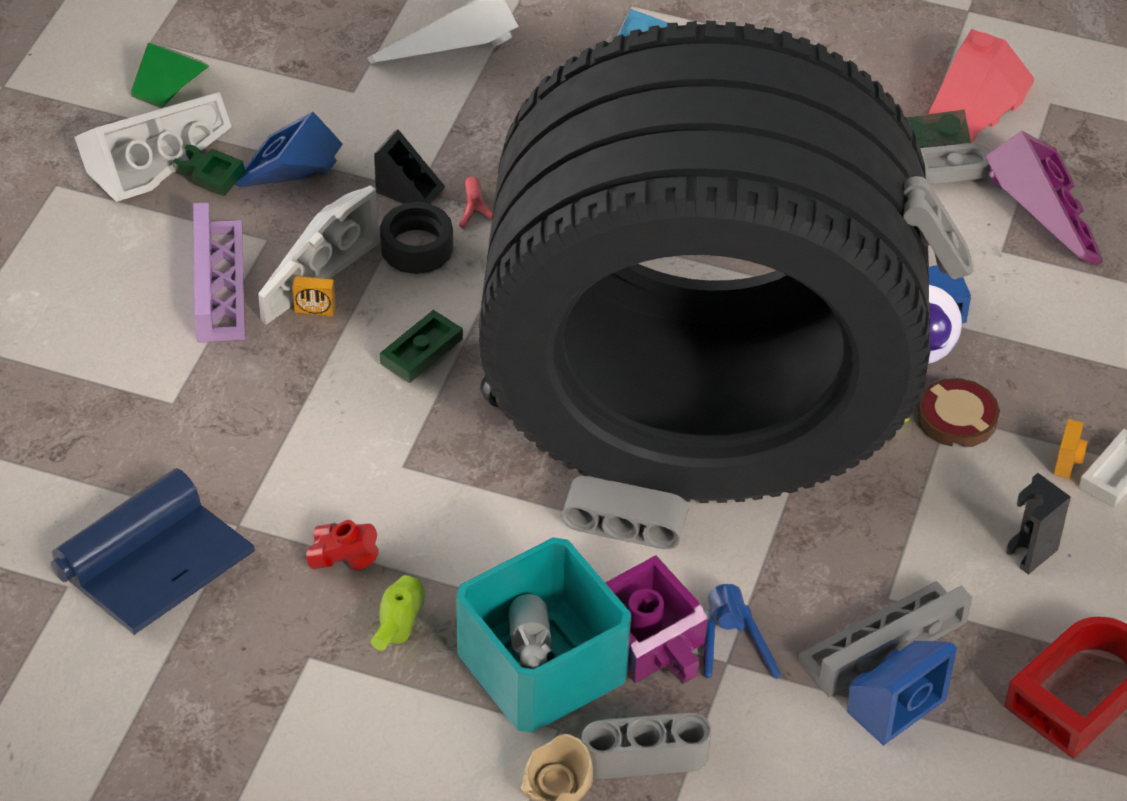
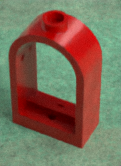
(1049, 714)

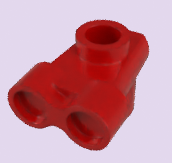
(343, 542)

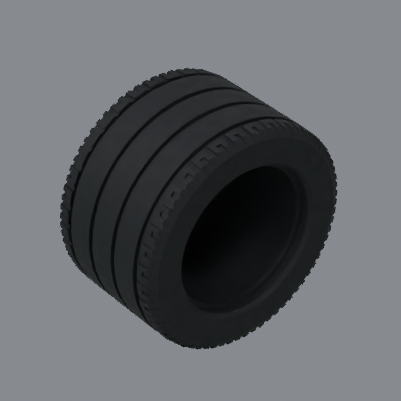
(709, 150)

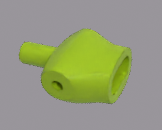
(398, 611)

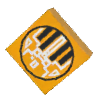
(314, 296)

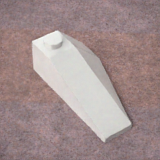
(464, 27)
(140, 150)
(325, 248)

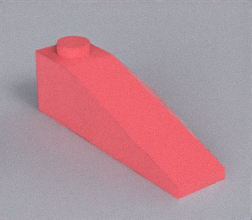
(984, 81)

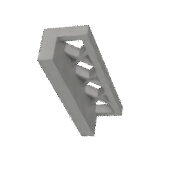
(923, 624)

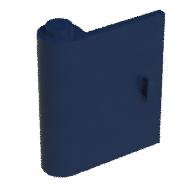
(150, 552)

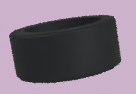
(416, 217)

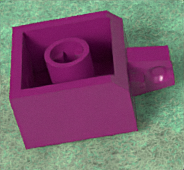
(664, 621)

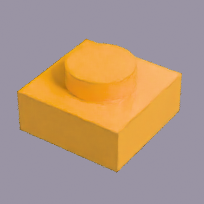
(1071, 449)

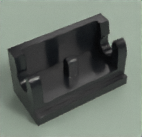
(1041, 522)

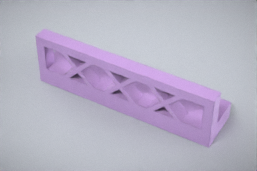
(204, 272)

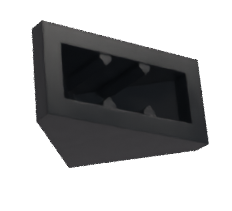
(403, 173)

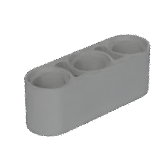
(625, 512)
(666, 739)

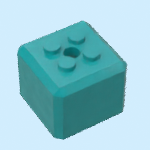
(585, 626)

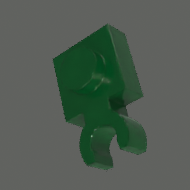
(213, 172)

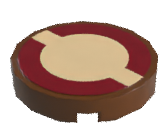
(958, 412)

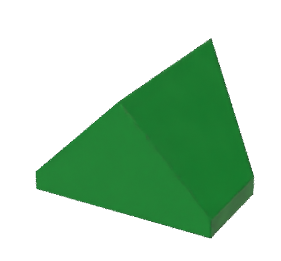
(164, 74)

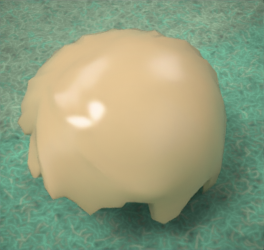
(558, 771)

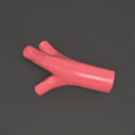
(474, 201)

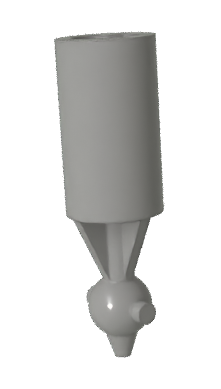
(530, 630)

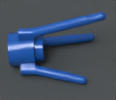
(730, 612)

